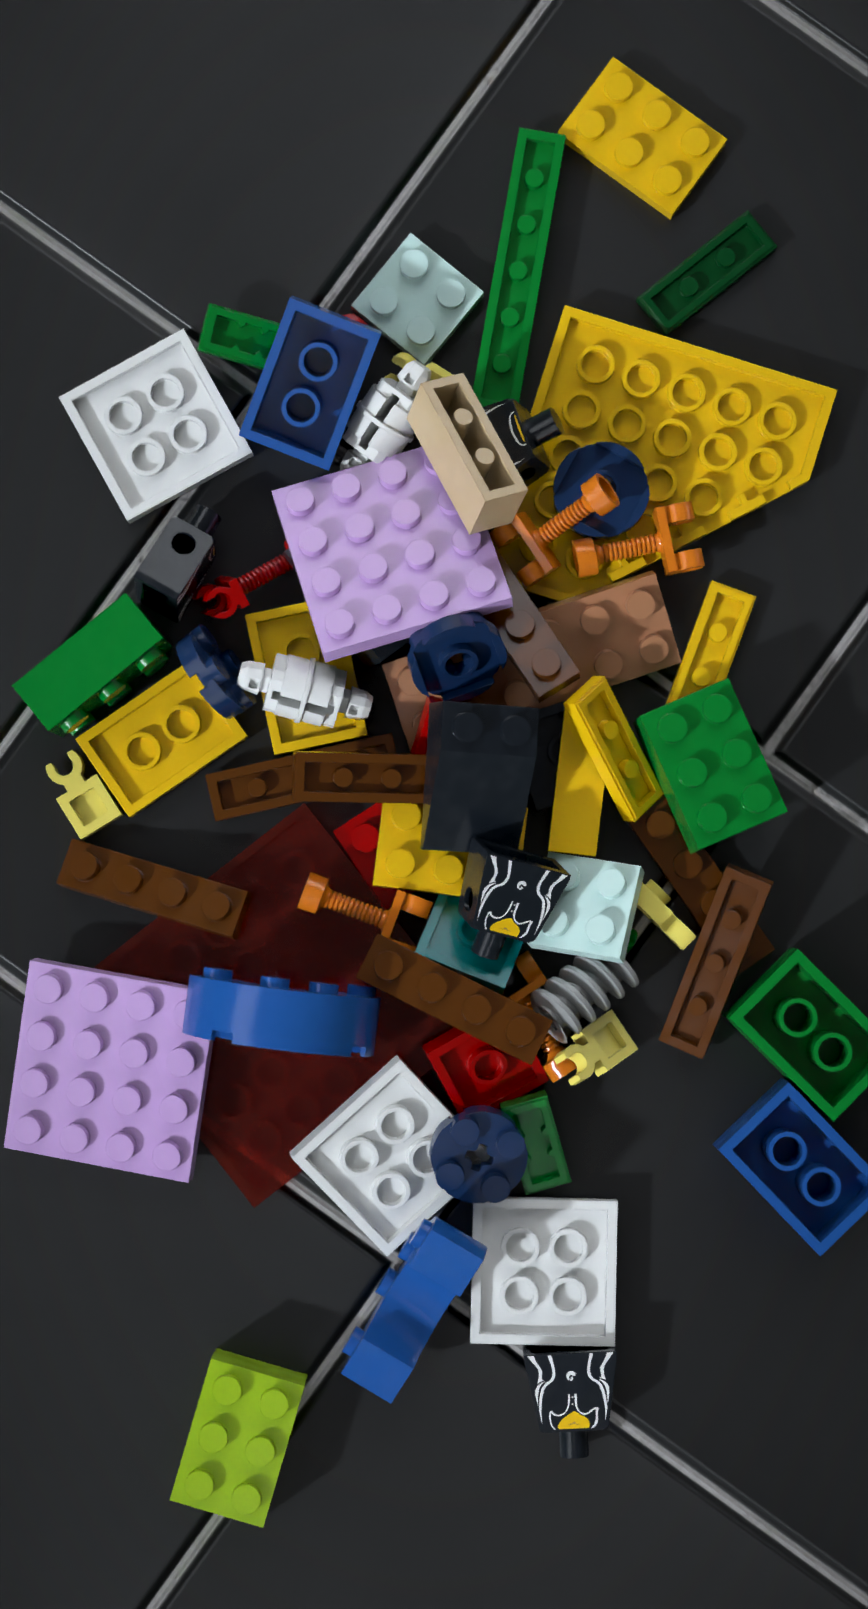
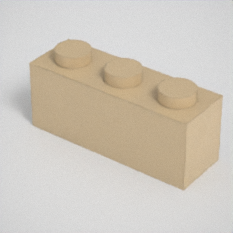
(466, 453)

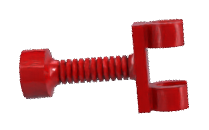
(233, 590)

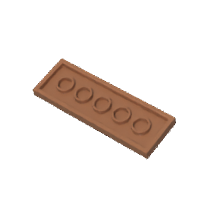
(605, 631)

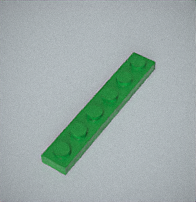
(518, 266)

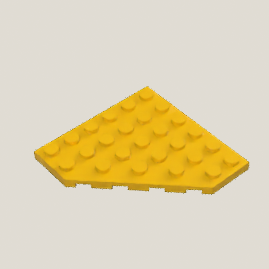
(694, 419)

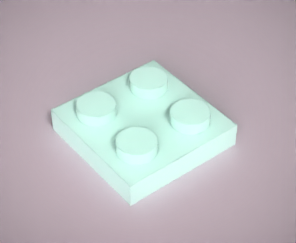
(417, 300)
(593, 910)

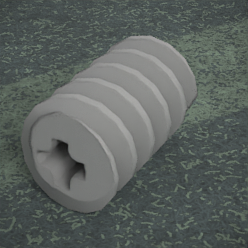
(577, 990)

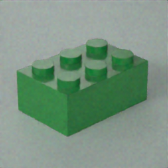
(94, 668)
(709, 766)
(806, 1032)

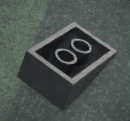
(477, 774)

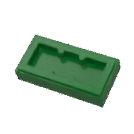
(237, 336)
(546, 1159)

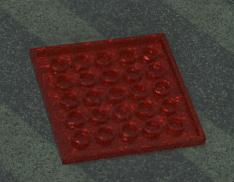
(267, 1098)

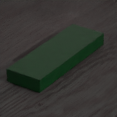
(706, 273)

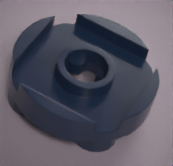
(626, 477)
(452, 635)
(215, 670)
(464, 1132)

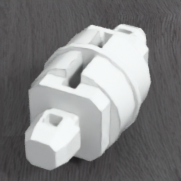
(380, 421)
(304, 690)

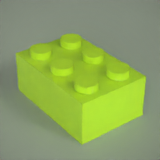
(238, 1437)

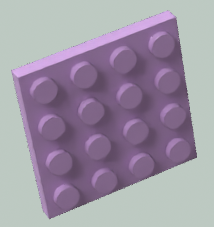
(385, 554)
(107, 1072)

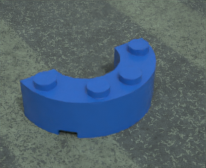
(282, 1017)
(434, 1270)

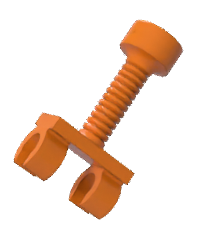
(597, 497)
(589, 556)
(319, 895)
(536, 979)

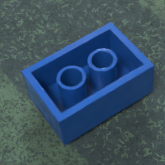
(310, 382)
(798, 1165)

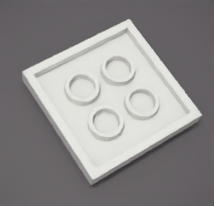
(156, 426)
(377, 1157)
(545, 1272)

